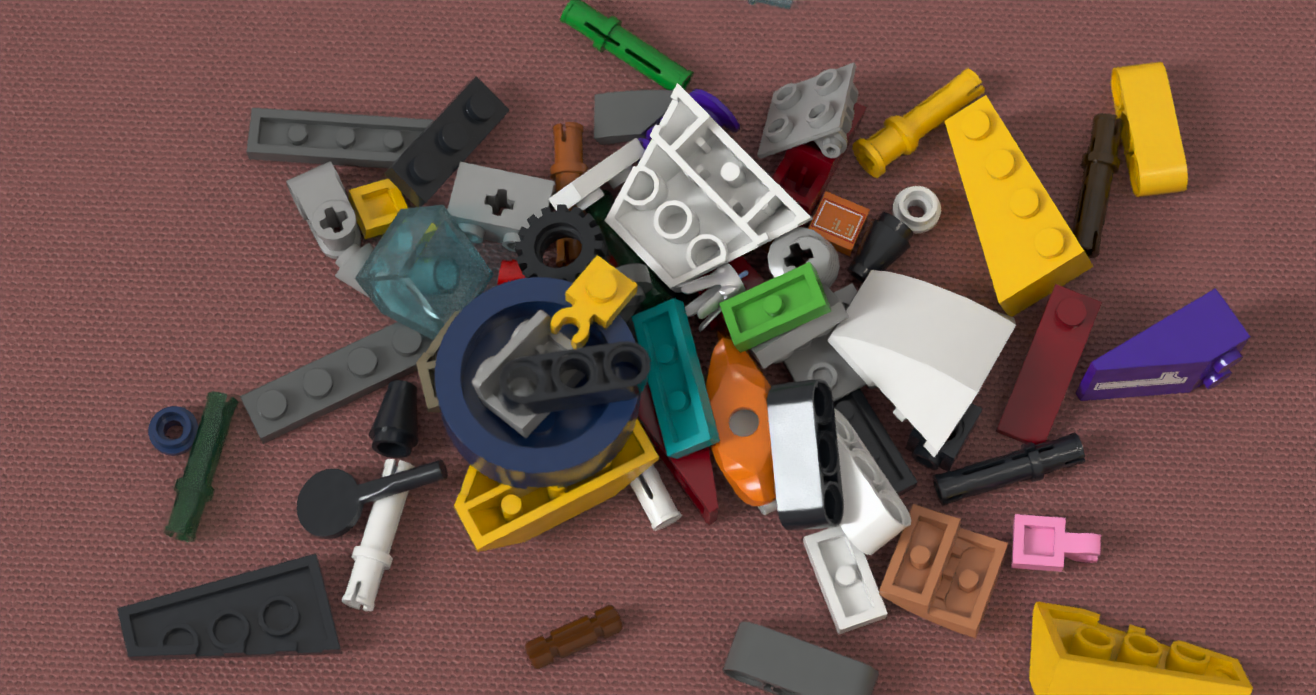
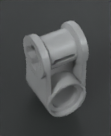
(324, 207)

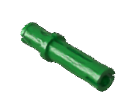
(611, 36)

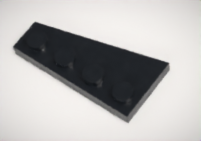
(245, 615)

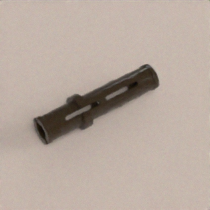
(1099, 167)

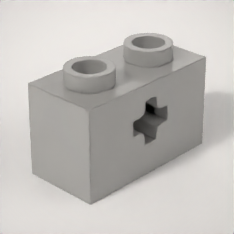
(481, 193)

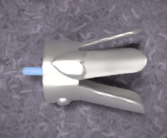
(722, 285)

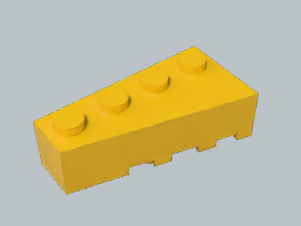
(1015, 218)

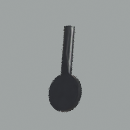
(335, 499)

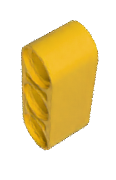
(1149, 130)

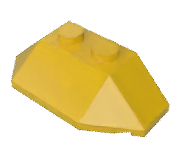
(508, 515)

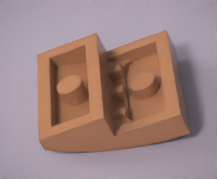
(943, 571)

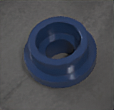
(163, 421)

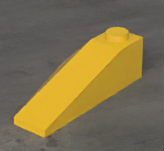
(1088, 658)

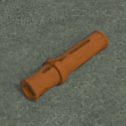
(567, 168)

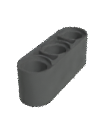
(793, 666)

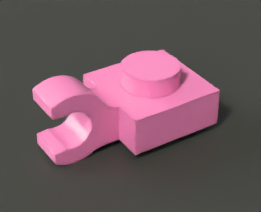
(1043, 544)

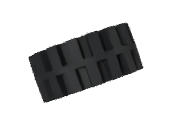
(557, 226)

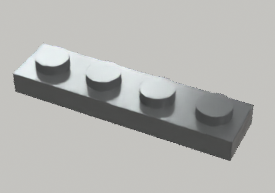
(330, 137)
(334, 380)

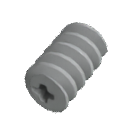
(786, 252)

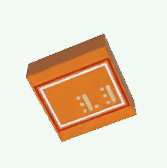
(839, 222)

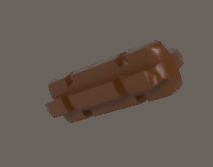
(573, 636)

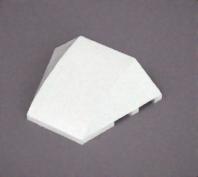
(698, 198)
(921, 349)

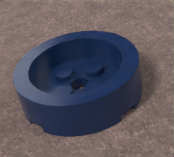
(567, 442)

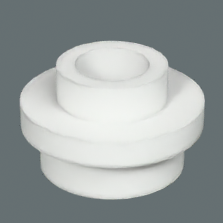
(919, 197)

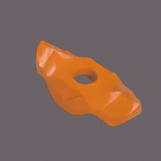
(735, 385)

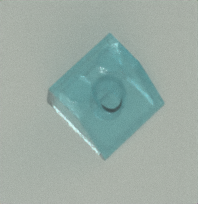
(423, 270)

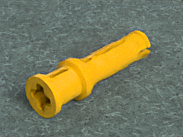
(902, 134)

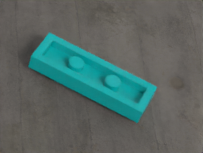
(676, 379)

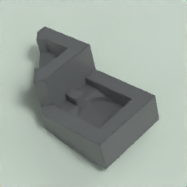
(628, 114)

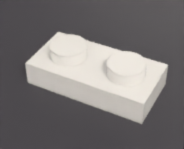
(614, 169)
(844, 579)

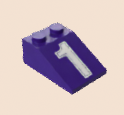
(1171, 356)

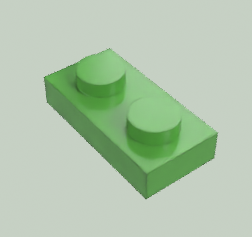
(775, 307)

